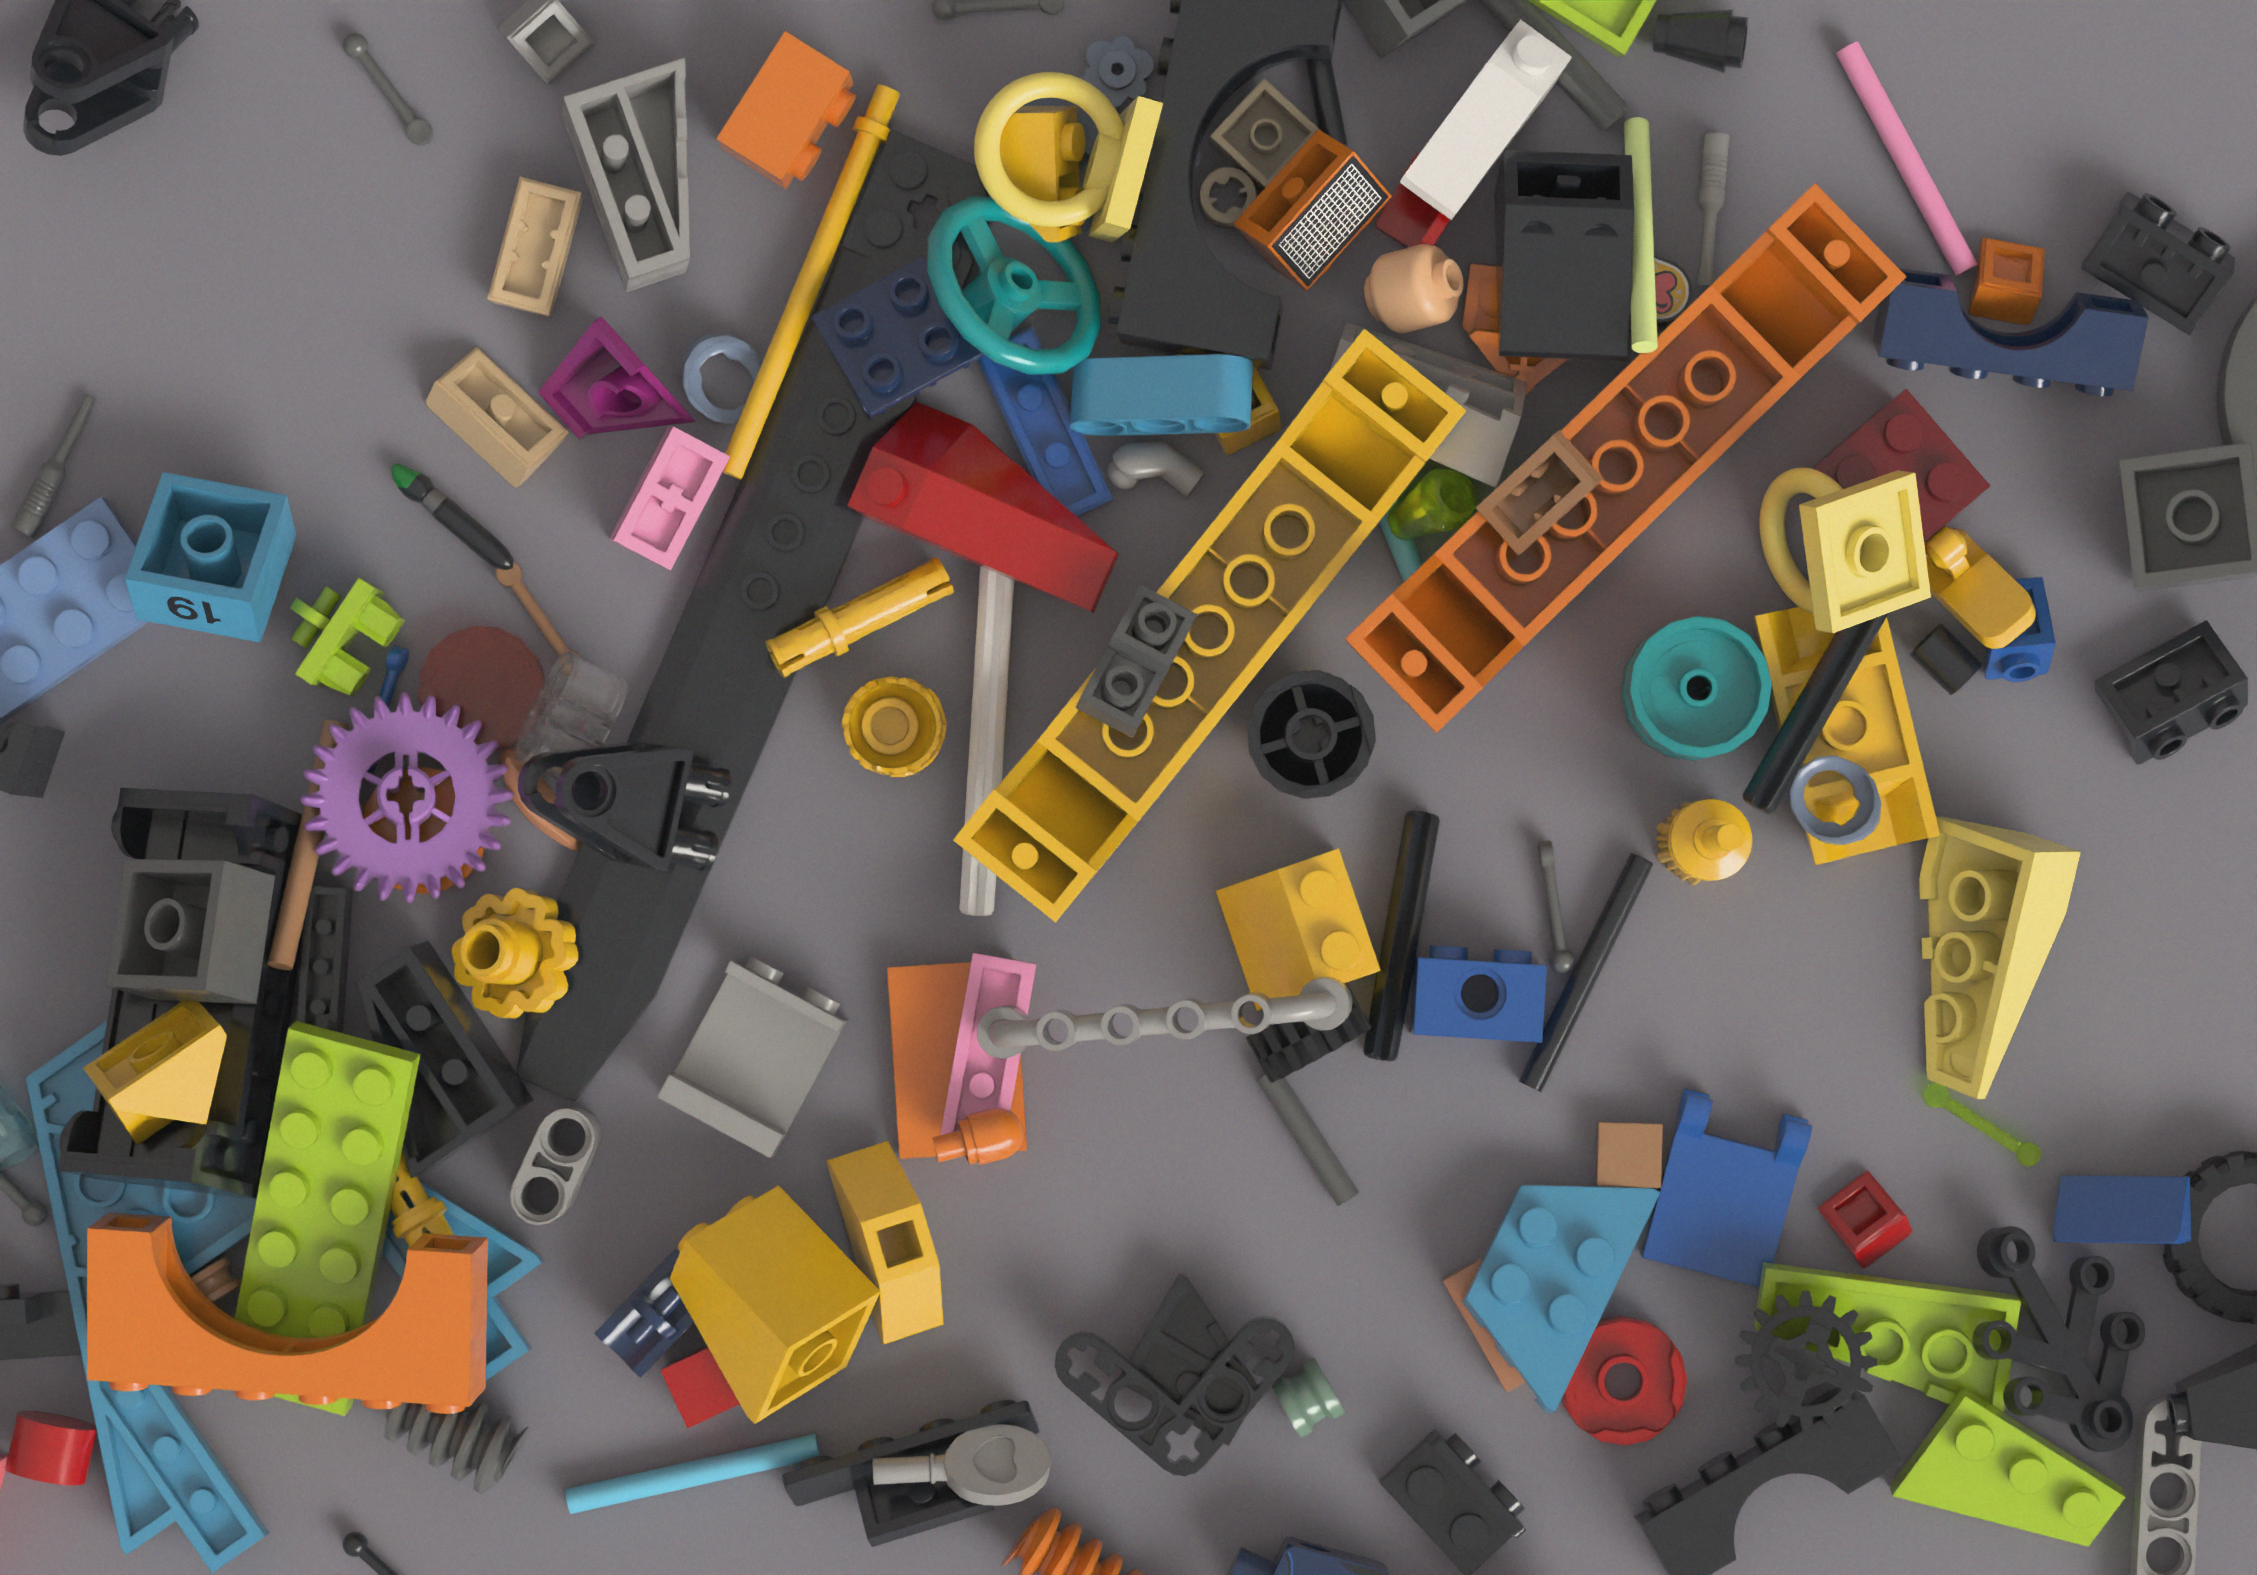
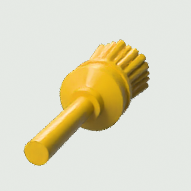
(1704, 840)

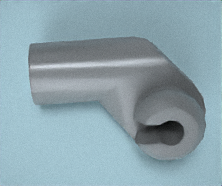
(1150, 460)

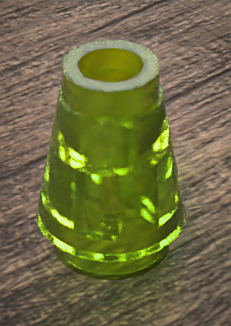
(1434, 505)

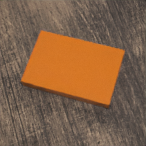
(924, 1031)

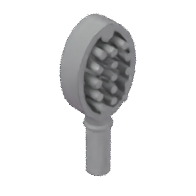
(982, 1466)

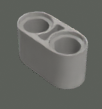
(562, 1168)

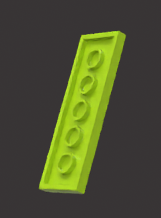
(326, 1187)

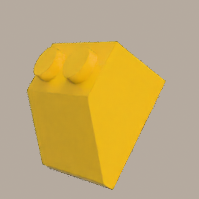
(1298, 927)

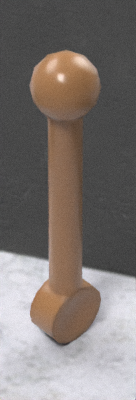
(513, 579)

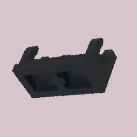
(27, 758)

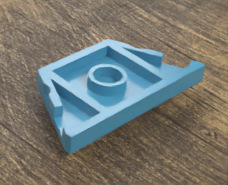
(1554, 1275)

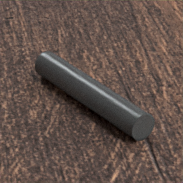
(1309, 1139)

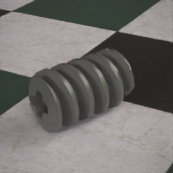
(458, 1436)

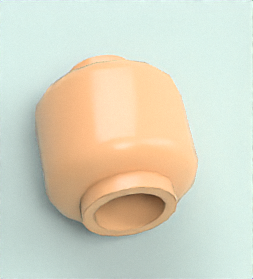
(1413, 288)

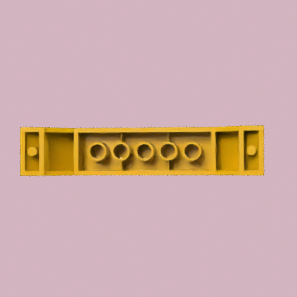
(1251, 586)

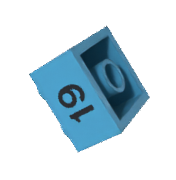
(211, 557)

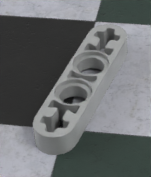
(2155, 1522)

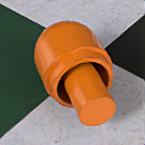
(981, 1137)

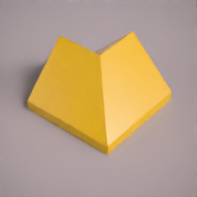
(162, 1071)

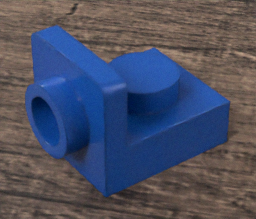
(2032, 650)

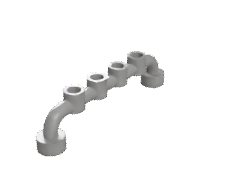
(1008, 1030)

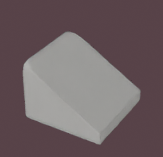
(545, 36)

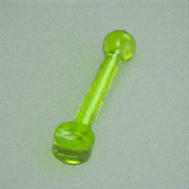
(1937, 1096)

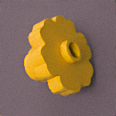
(514, 953)

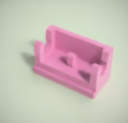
(669, 497)

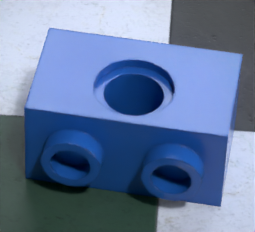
(1513, 1015)

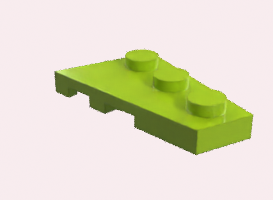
(2006, 1474)

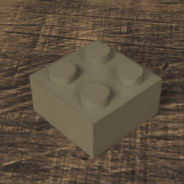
(1262, 134)

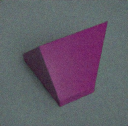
(608, 387)

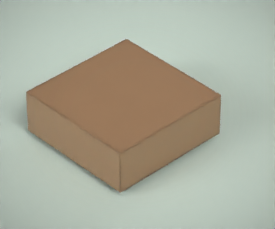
(1628, 1154)

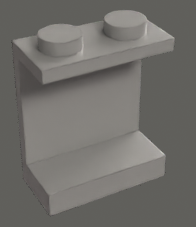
(755, 1056)

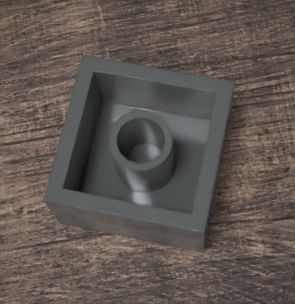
(2191, 516)
(190, 930)

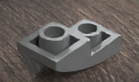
(1136, 661)

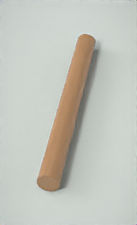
(300, 875)

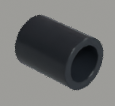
(1946, 659)

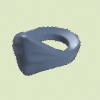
(704, 348)
(1864, 791)

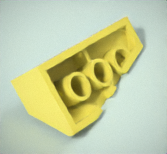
(1991, 926)

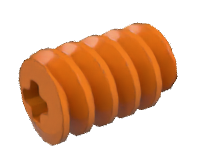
(1057, 1553)

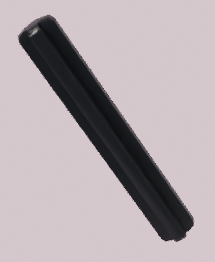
(1810, 714)
(1401, 935)

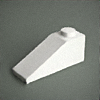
(1486, 119)

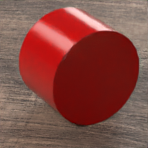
(51, 1448)

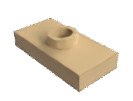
(535, 247)

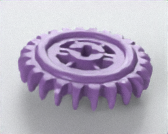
(406, 735)

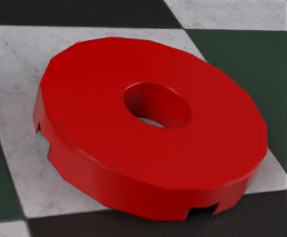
(1659, 1390)

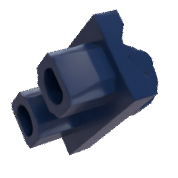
(647, 1320)

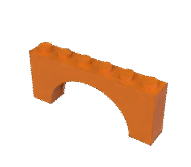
(160, 1329)

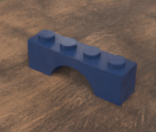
(2088, 344)

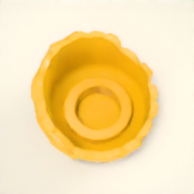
(894, 726)

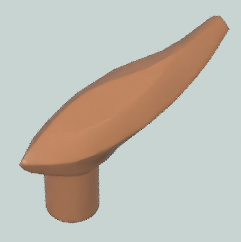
(511, 781)

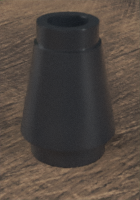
(1703, 38)

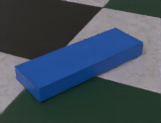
(1041, 428)

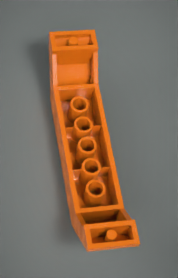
(1647, 440)

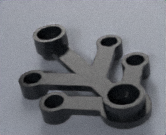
(2063, 1344)

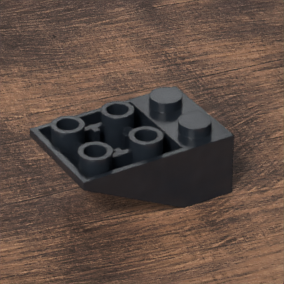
(1564, 254)

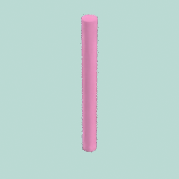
(1906, 158)

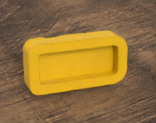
(1976, 589)

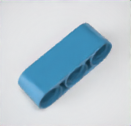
(1161, 395)

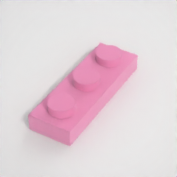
(977, 1078)

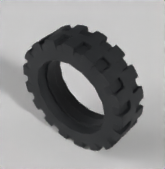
(2185, 1259)

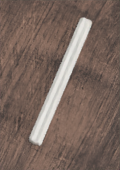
(987, 725)

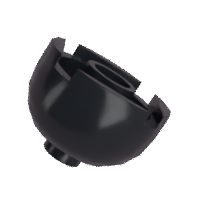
(1311, 734)

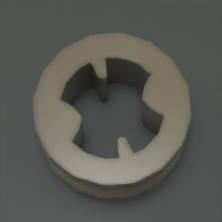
(1220, 179)

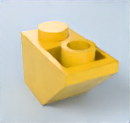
(1043, 156)

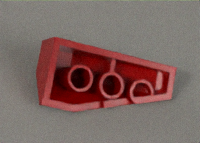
(969, 498)

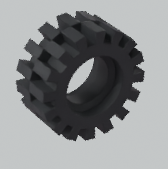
(1294, 1045)

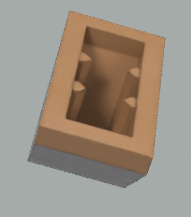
(1539, 492)

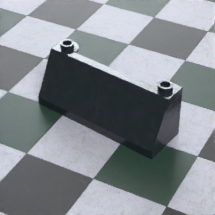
(231, 1147)

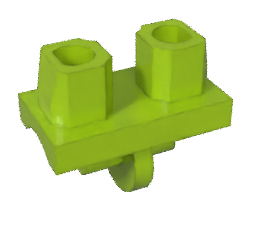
(360, 611)

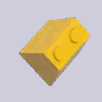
(772, 1300)

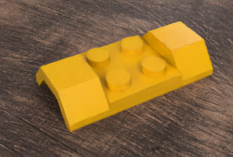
(1866, 727)

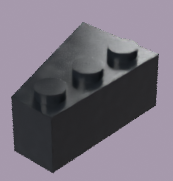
(461, 1075)

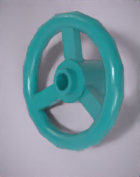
(1009, 289)

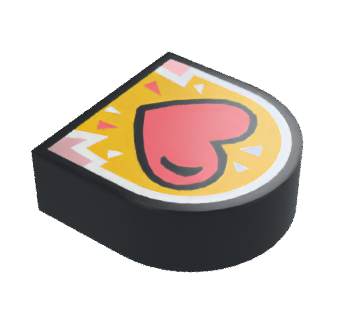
(1672, 290)

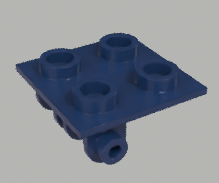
(893, 338)

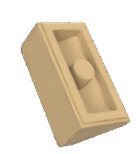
(495, 417)

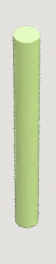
(1643, 265)

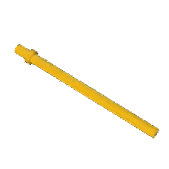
(870, 132)

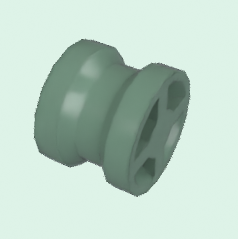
(1307, 1398)

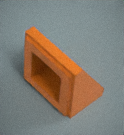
(2007, 281)

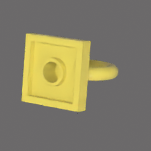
(1113, 168)
(1858, 546)

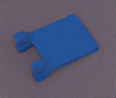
(1723, 1197)

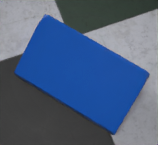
(2123, 1209)

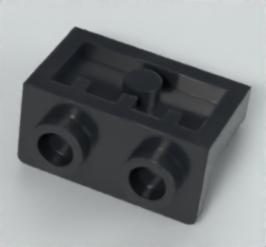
(2161, 261)
(2174, 693)
(1452, 1502)

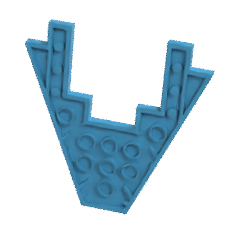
(148, 1444)

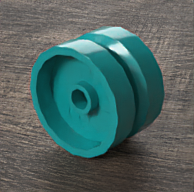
(1657, 695)

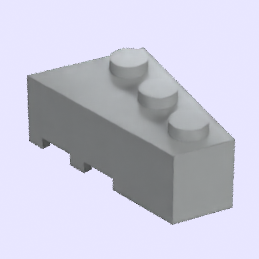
(635, 168)
(1492, 401)

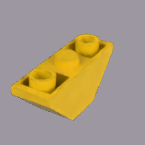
(889, 1240)

